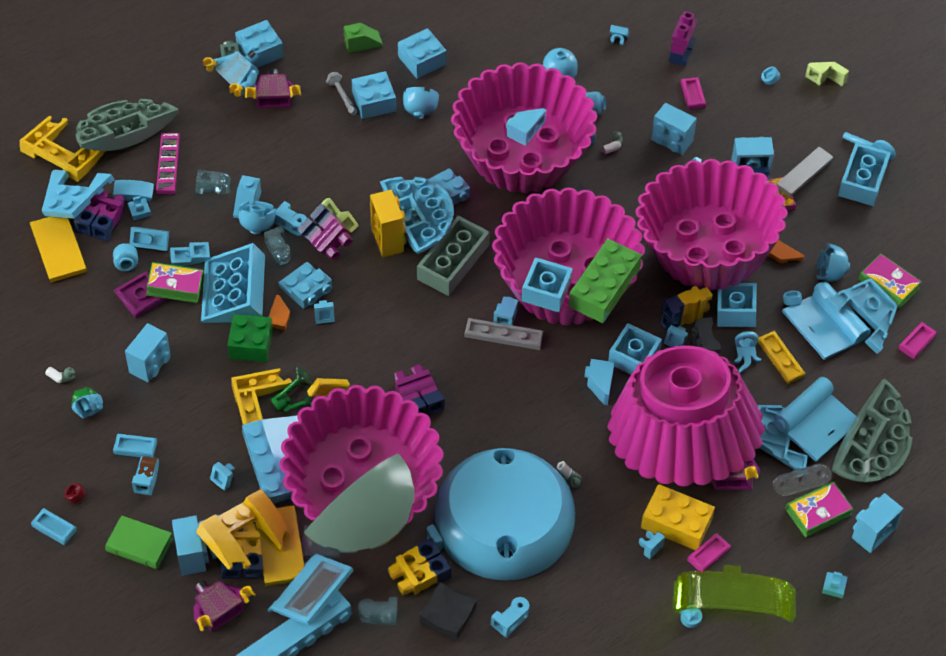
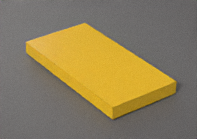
(58, 248)
(282, 564)

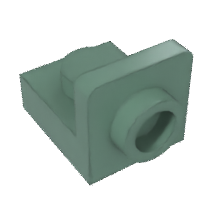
(228, 48)

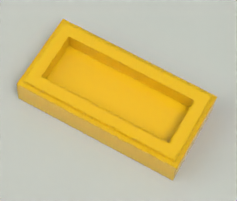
(322, 386)

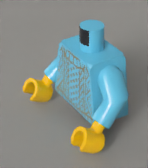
(236, 70)

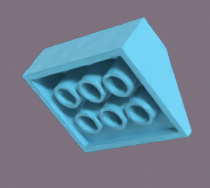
(233, 284)
(264, 448)

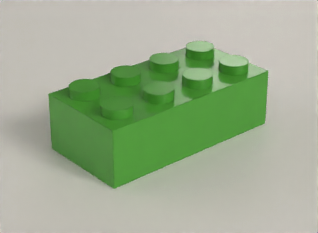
(605, 280)

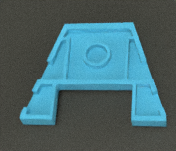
(68, 200)
(871, 305)
(776, 442)

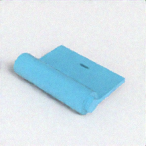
(822, 327)
(813, 417)

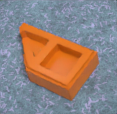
(783, 253)
(279, 313)

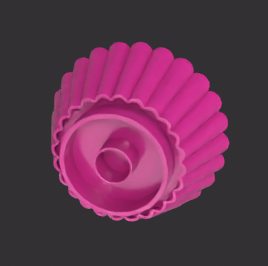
(552, 151)
(711, 222)
(564, 230)
(686, 418)
(348, 437)

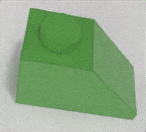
(361, 37)

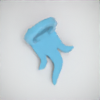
(746, 349)

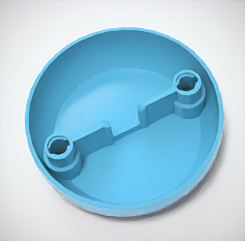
(504, 514)

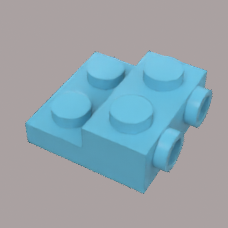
(454, 185)
(306, 285)

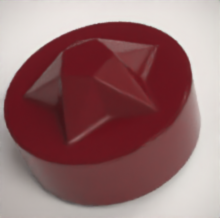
(74, 493)

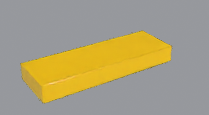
(781, 357)

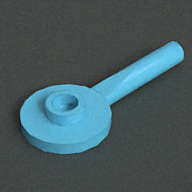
(880, 144)

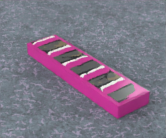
(168, 163)

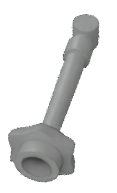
(334, 79)

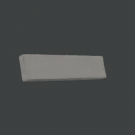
(804, 172)
(504, 334)

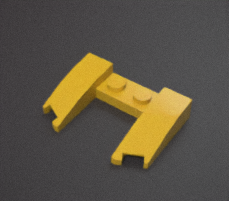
(40, 143)
(250, 386)
(218, 530)

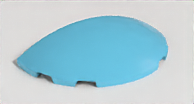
(426, 210)

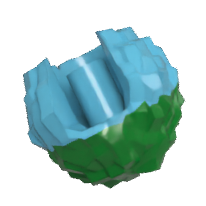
(86, 402)

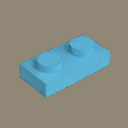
(149, 238)

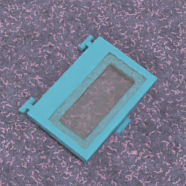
(312, 589)

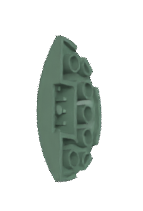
(123, 124)
(876, 439)
(368, 510)

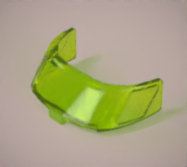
(735, 592)

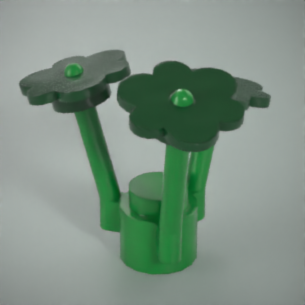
(282, 400)

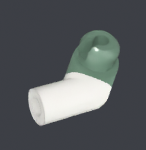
(615, 144)
(60, 377)
(571, 475)

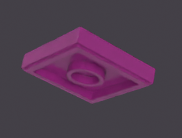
(134, 295)

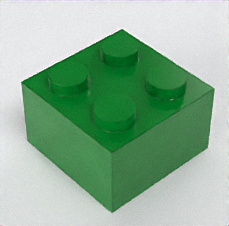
(250, 338)

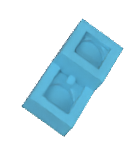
(133, 188)
(191, 255)

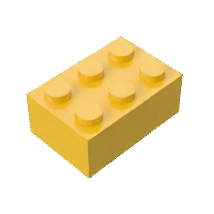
(387, 223)
(677, 517)

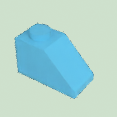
(525, 125)
(248, 190)
(600, 378)

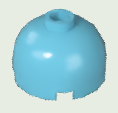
(562, 60)
(420, 102)
(256, 217)
(832, 263)

